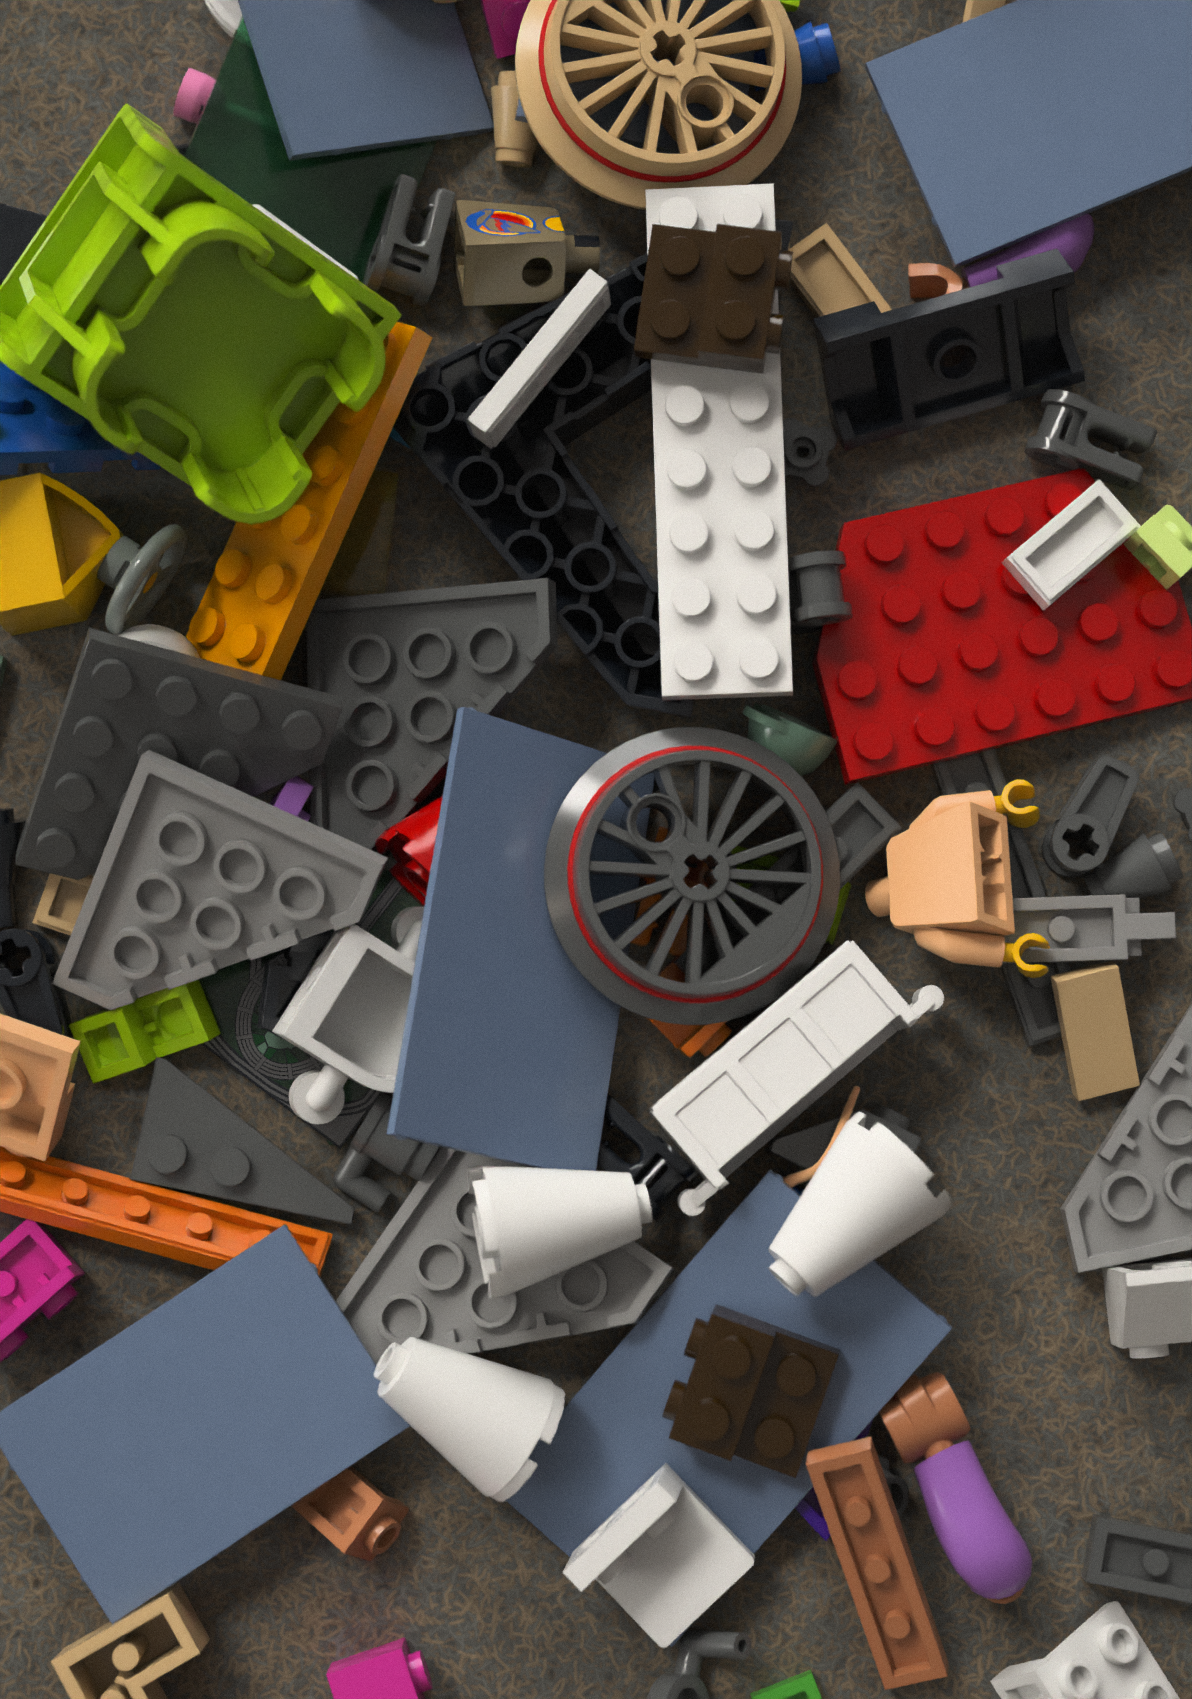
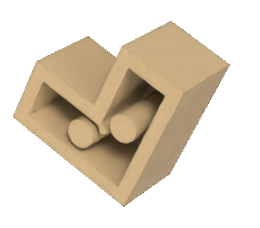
(134, 1651)

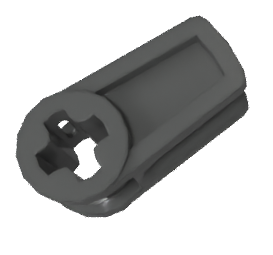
(398, 262)
(1065, 443)
(816, 591)
(1094, 813)

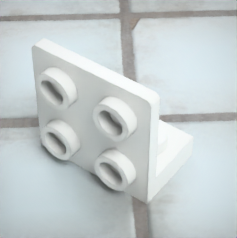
(662, 1557)
(1095, 1662)

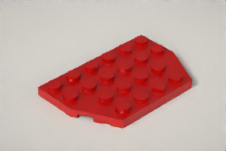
(963, 659)

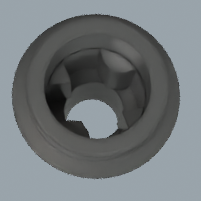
(1137, 870)

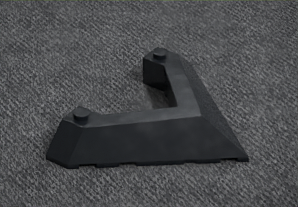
(533, 496)

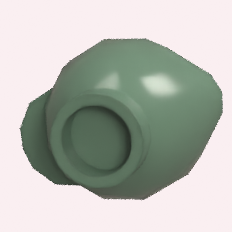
(788, 737)

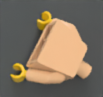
(954, 879)

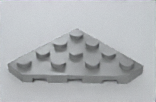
(205, 883)
(1139, 1182)
(430, 1282)

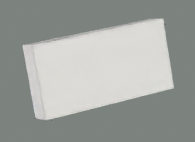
(1071, 544)

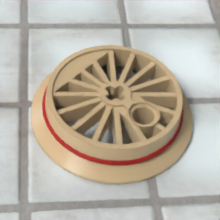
(624, 171)

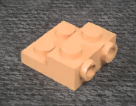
(34, 1087)

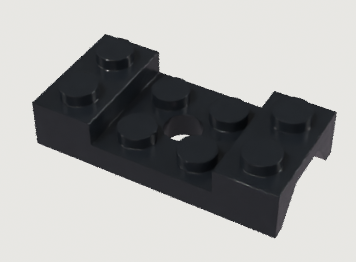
(886, 366)

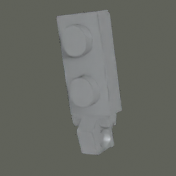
(1087, 927)

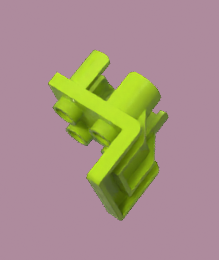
(190, 324)

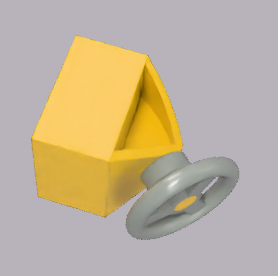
(65, 550)

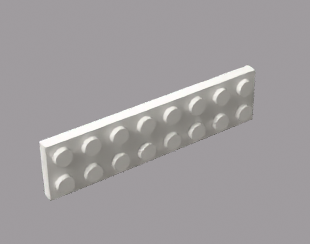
(720, 495)

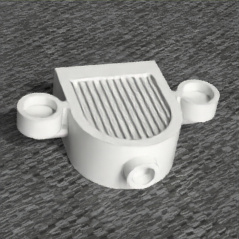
(352, 1015)

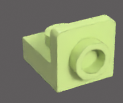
(1163, 546)

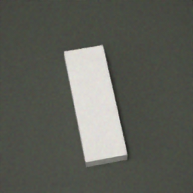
(540, 359)

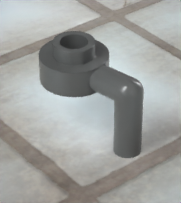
(694, 1646)

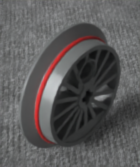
(769, 954)

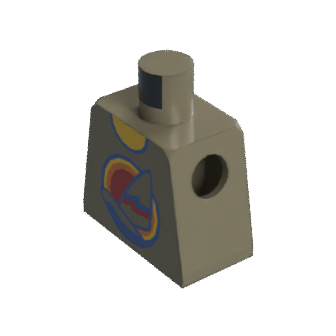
(516, 253)

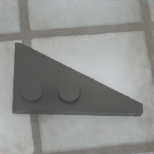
(207, 1149)

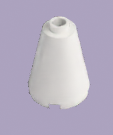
(854, 1209)
(550, 1220)
(472, 1411)

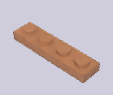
(877, 1563)

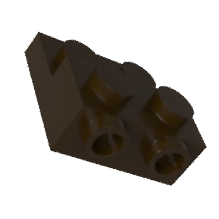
(712, 296)
(750, 1390)

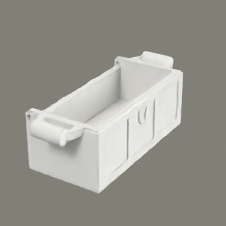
(783, 1065)

